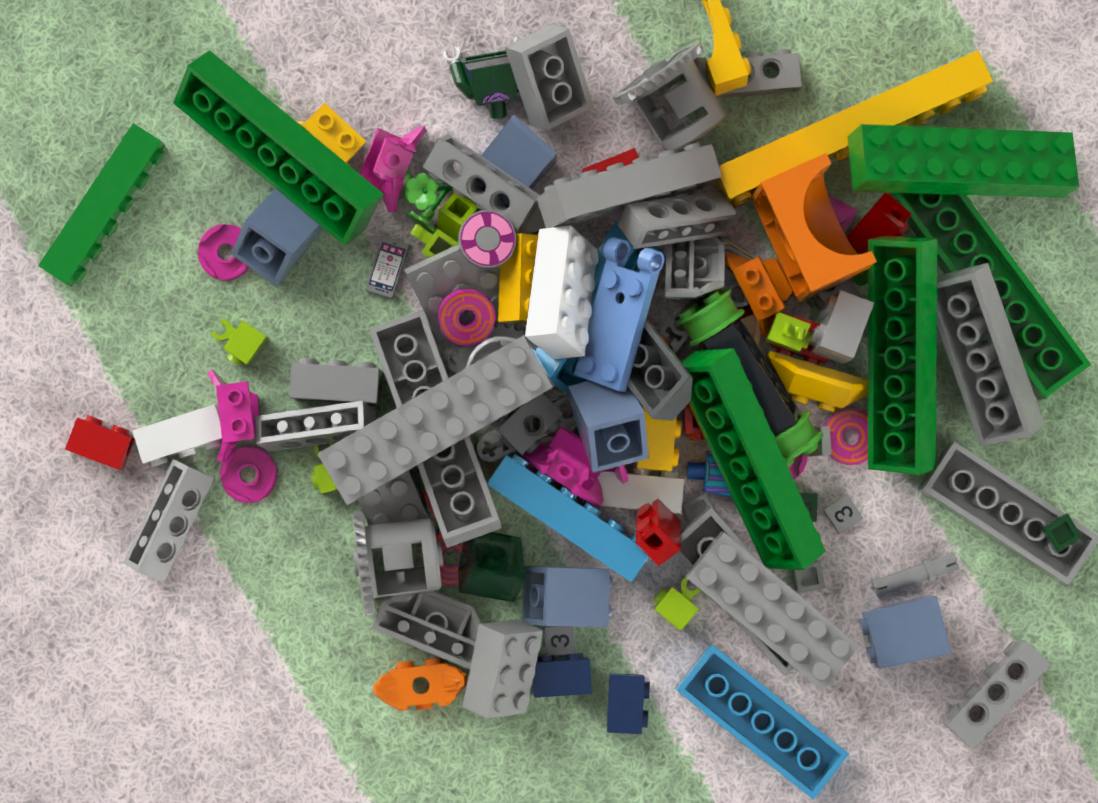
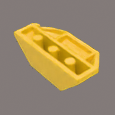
(817, 383)

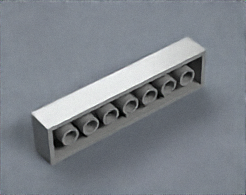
(436, 419)
(453, 475)

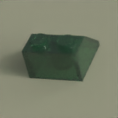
(492, 567)

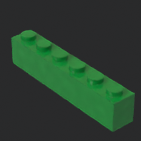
(102, 205)

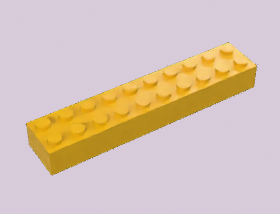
(900, 106)

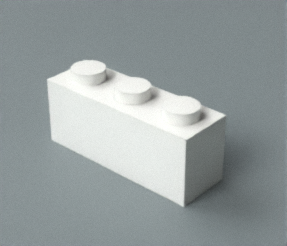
(179, 436)
(642, 490)

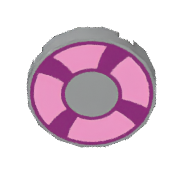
(487, 239)

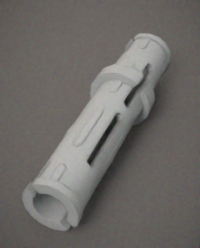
(926, 571)

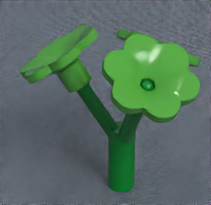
(423, 193)

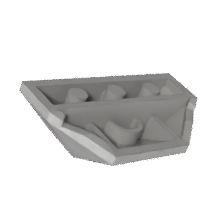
(694, 268)
(431, 624)

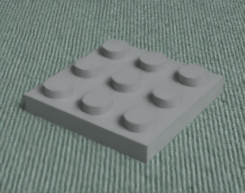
(449, 272)

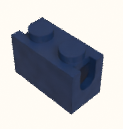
(562, 676)
(626, 703)

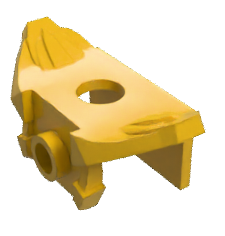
(334, 132)

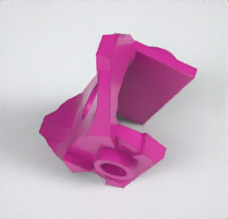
(389, 161)
(236, 413)
(568, 464)

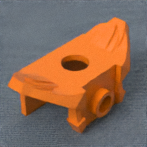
(763, 286)
(397, 691)

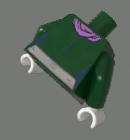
(485, 79)

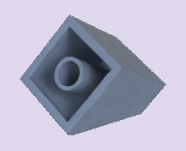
(520, 155)
(275, 237)
(609, 425)
(566, 596)
(905, 632)

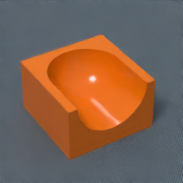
(806, 230)

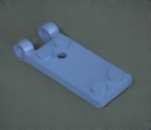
(618, 327)

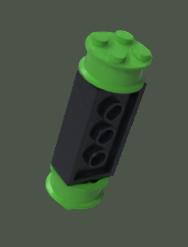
(720, 326)

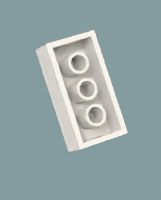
(562, 292)

